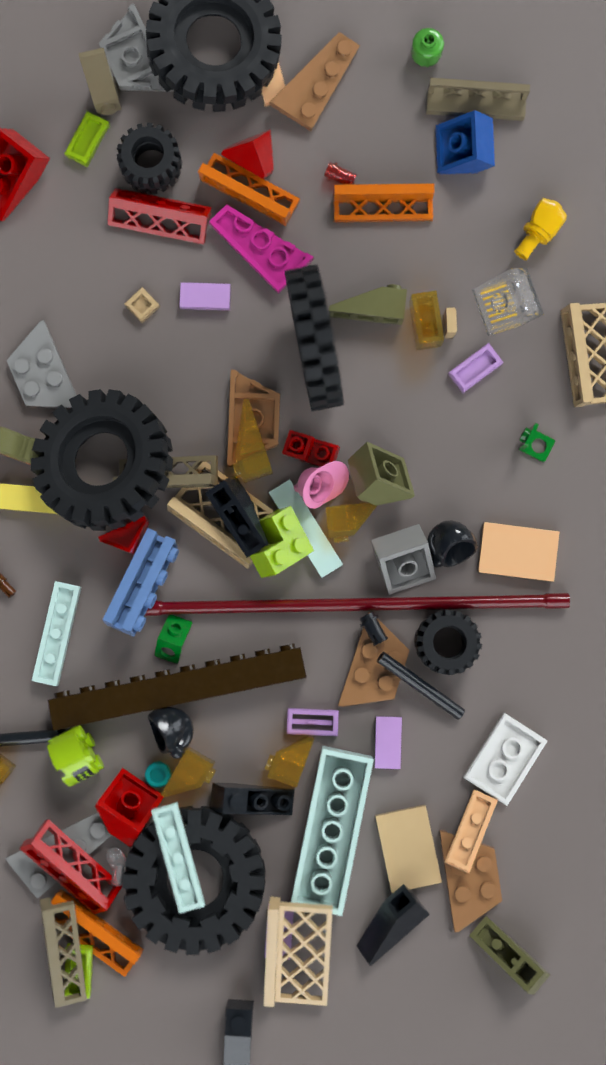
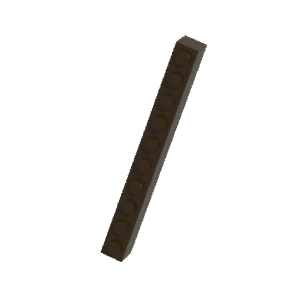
(176, 688)

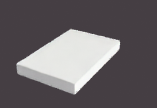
(505, 758)

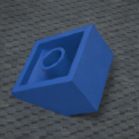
(465, 144)

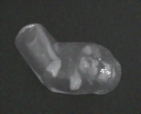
(116, 861)

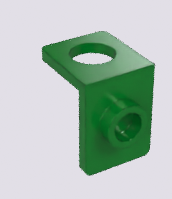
(529, 436)
(172, 637)

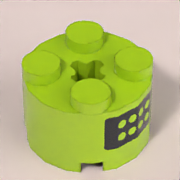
(74, 755)

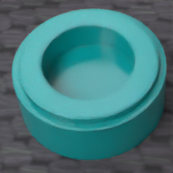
(158, 774)

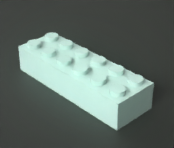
(332, 828)

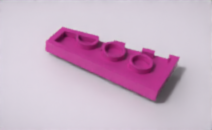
(259, 247)

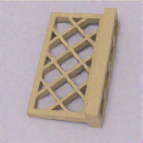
(577, 352)
(208, 527)
(275, 957)

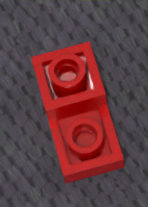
(309, 449)

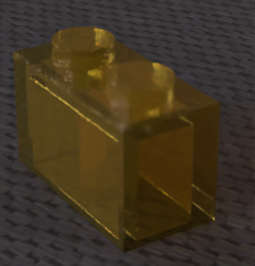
(426, 320)

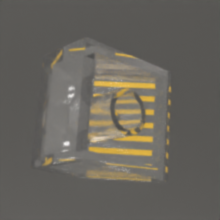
(507, 301)

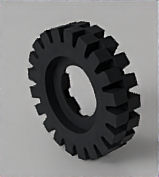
(208, 83)
(314, 337)
(127, 494)
(222, 918)

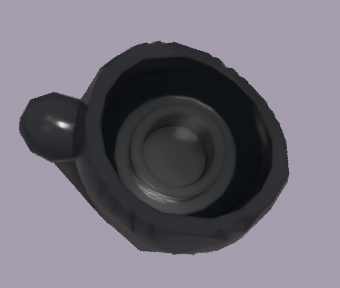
(451, 544)
(171, 730)

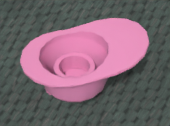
(322, 483)

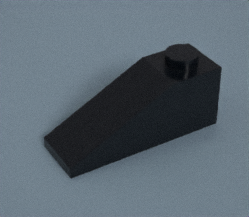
(238, 514)
(238, 1032)

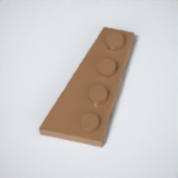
(313, 86)

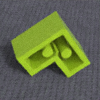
(286, 543)

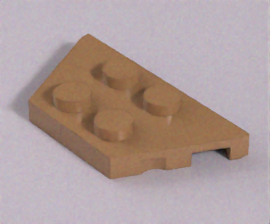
(265, 407)
(367, 678)
(471, 892)

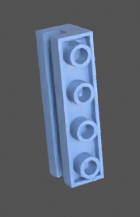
(141, 582)

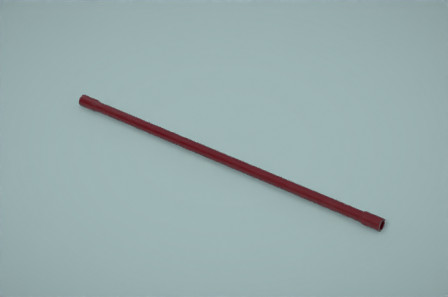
(547, 601)

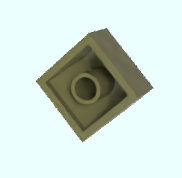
(379, 475)

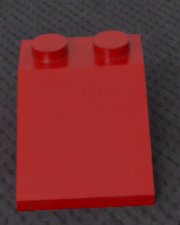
(19, 169)

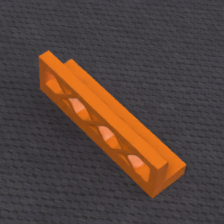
(383, 193)
(246, 194)
(102, 930)

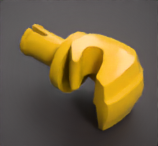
(543, 226)

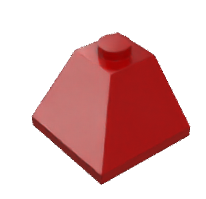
(127, 806)

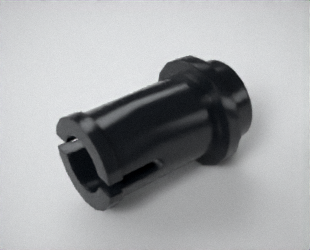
(373, 628)

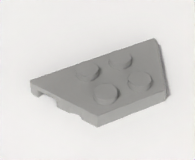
(128, 54)
(40, 371)

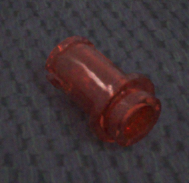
(339, 174)

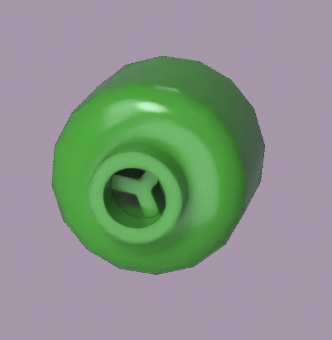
(427, 47)

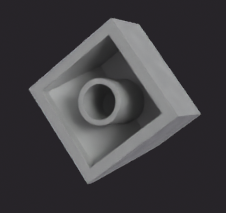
(404, 559)

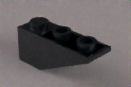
(251, 799)
(392, 922)

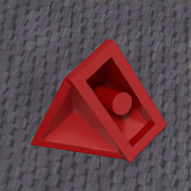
(253, 154)
(127, 537)

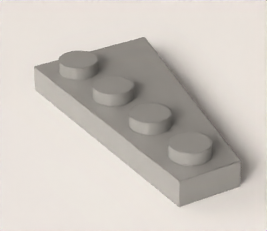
(86, 833)

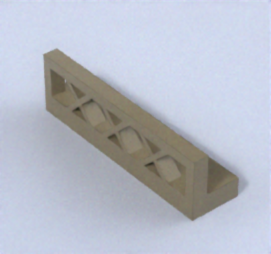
(493, 99)
(188, 479)
(53, 949)

